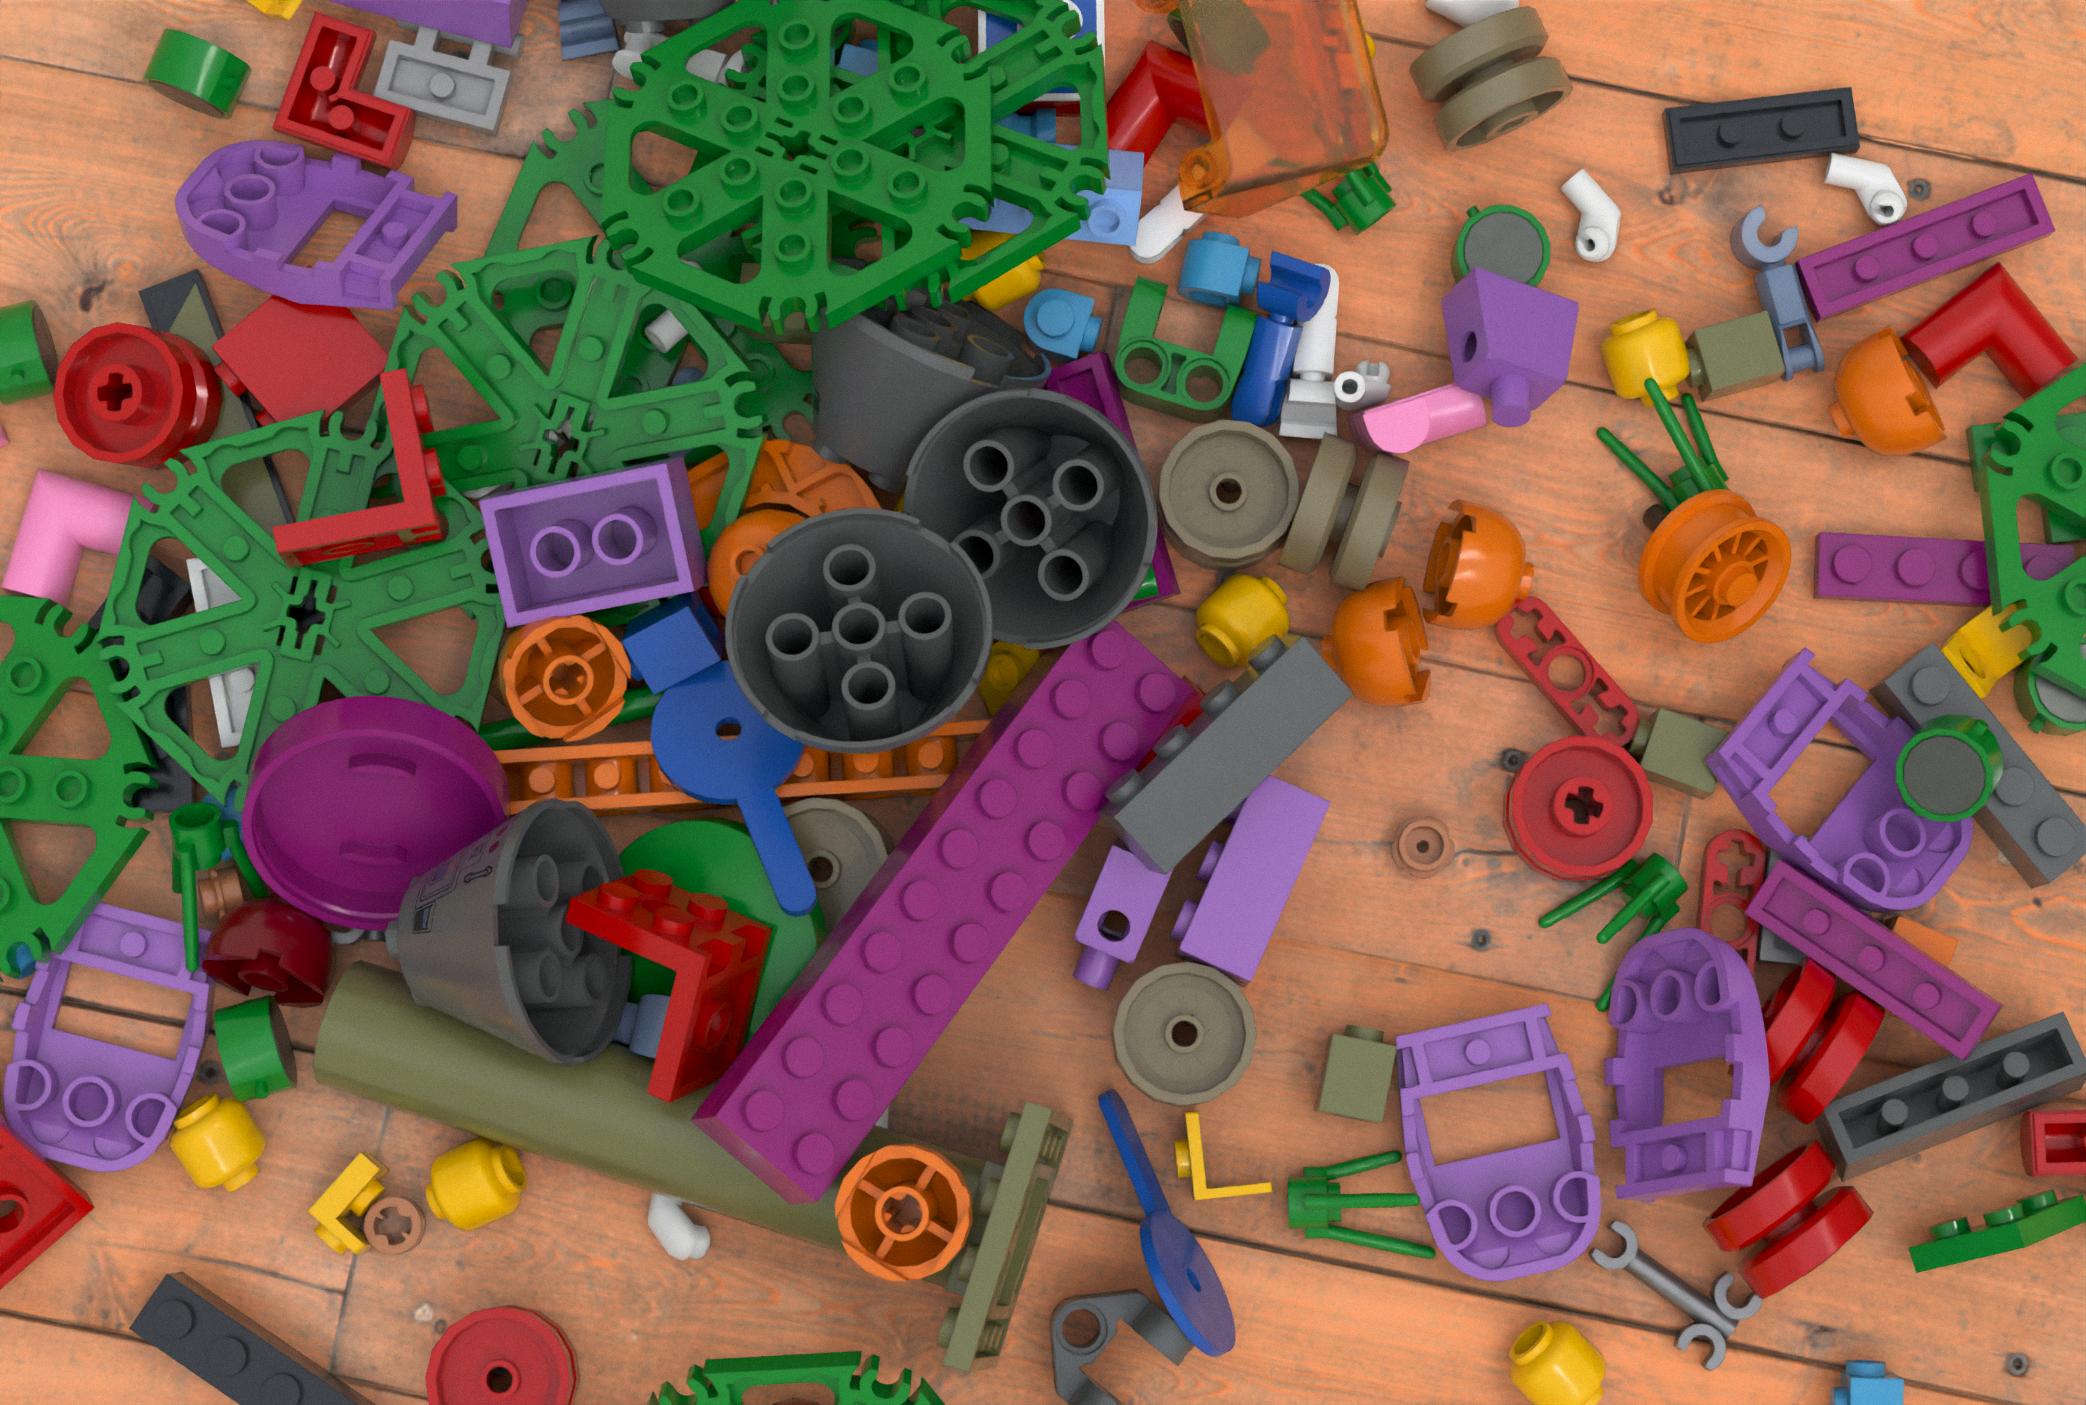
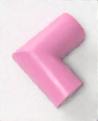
(1418, 420)
(56, 527)

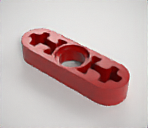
(1593, 672)
(1748, 876)

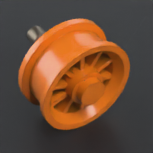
(1712, 564)

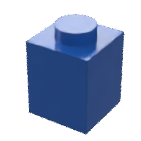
(673, 641)

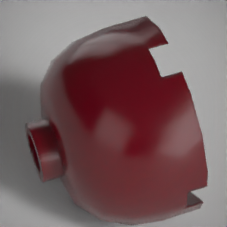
(273, 949)

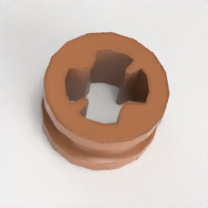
(384, 1242)

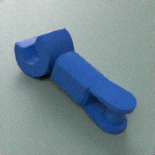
(1294, 293)

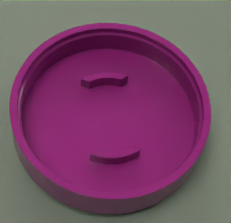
(364, 801)

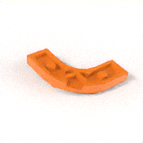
(785, 478)

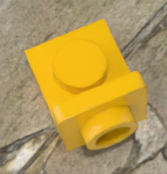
(352, 1191)

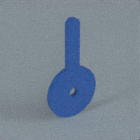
(735, 771)
(1170, 1250)

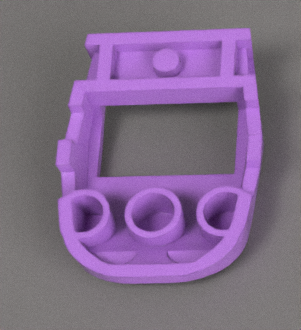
(264, 200)
(1871, 841)
(1675, 1005)
(94, 1098)
(1512, 1207)

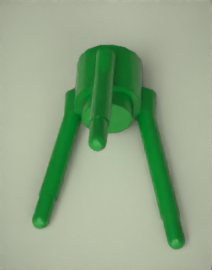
(1360, 198)
(1699, 472)
(197, 845)
(1648, 892)
(1316, 1202)

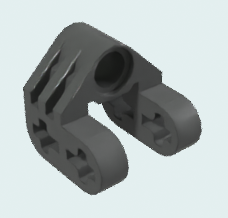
(1134, 1309)

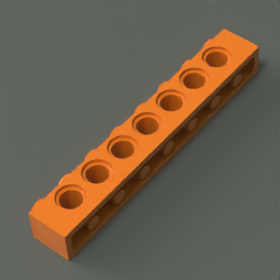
(628, 781)

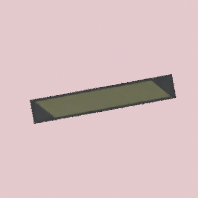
(186, 309)

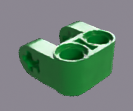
(1178, 363)

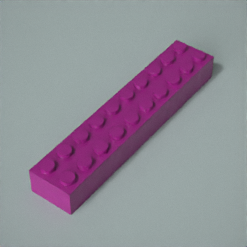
(939, 912)

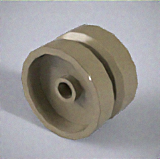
(1490, 78)
(1239, 460)
(1345, 513)
(848, 839)
(1200, 999)

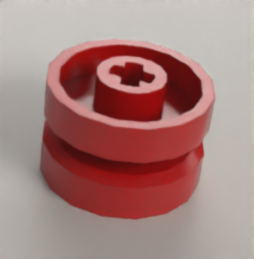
(136, 395)
(1615, 803)
(1812, 1043)
(1794, 1228)
(508, 1337)

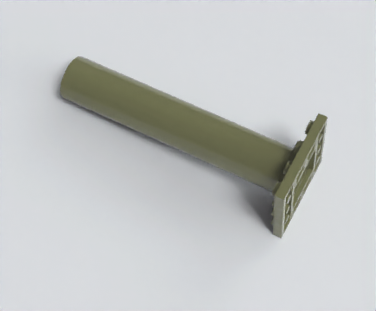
(606, 1123)

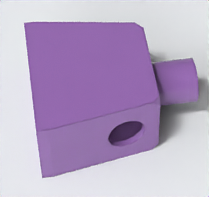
(1508, 342)
(1122, 887)

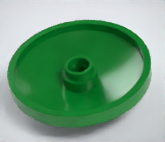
(722, 861)

